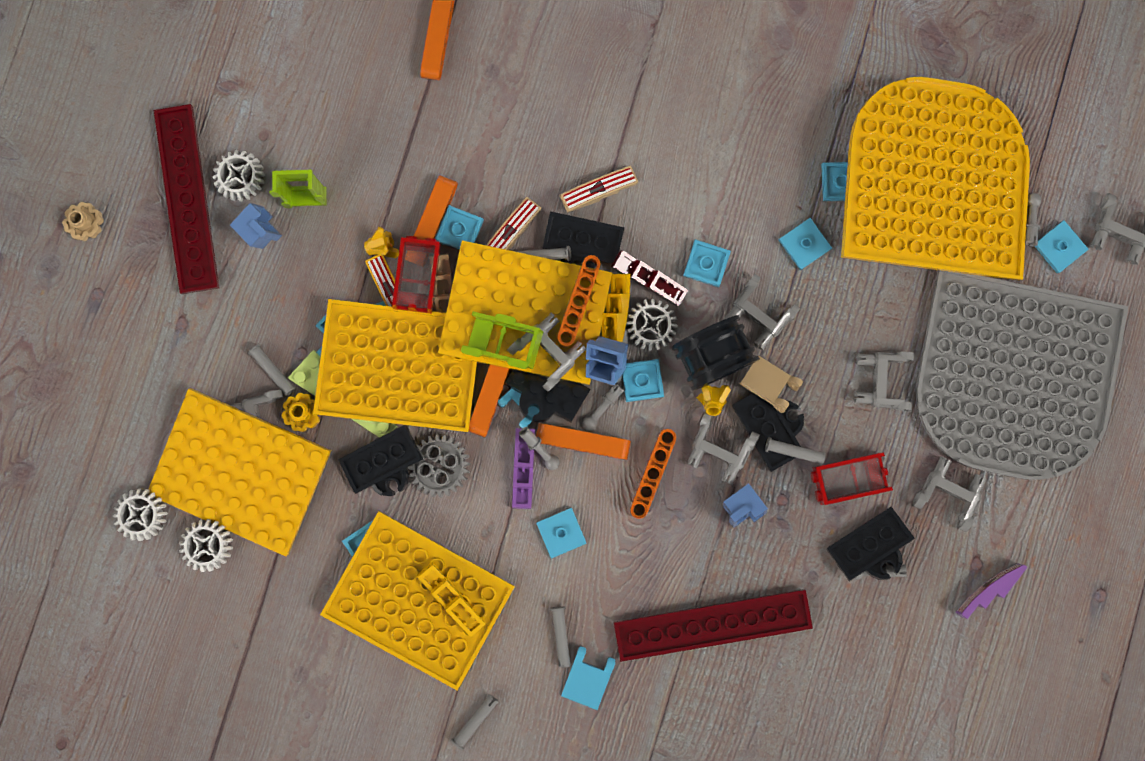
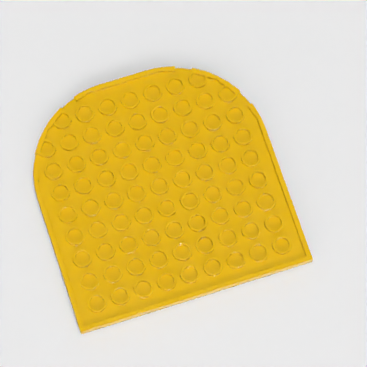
(937, 180)

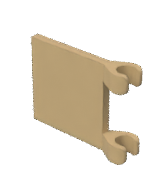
(768, 381)

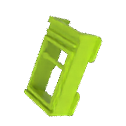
(293, 196)
(482, 332)

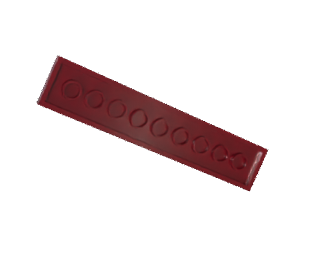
(186, 199)
(713, 625)

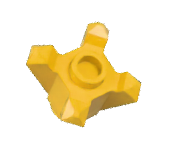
(381, 244)
(713, 398)

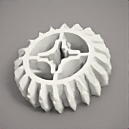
(225, 184)
(646, 317)
(126, 522)
(218, 555)

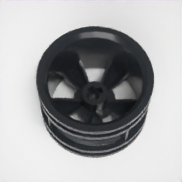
(715, 352)

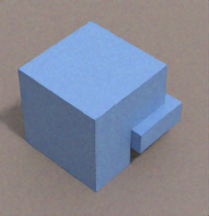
(255, 227)
(606, 360)
(743, 505)

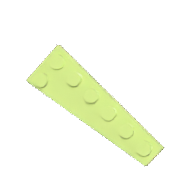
(306, 377)

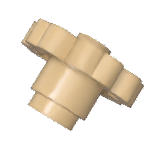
(83, 221)

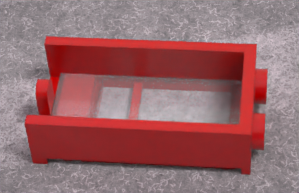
(416, 274)
(850, 479)

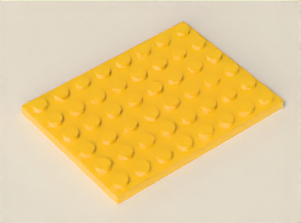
(524, 288)
(389, 370)
(238, 471)
(397, 612)

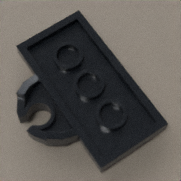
(583, 237)
(562, 399)
(764, 419)
(381, 462)
(872, 547)

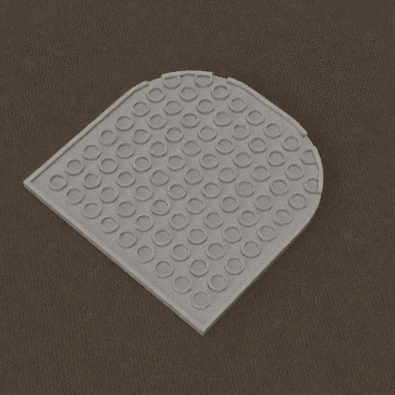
(1017, 375)

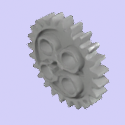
(432, 481)

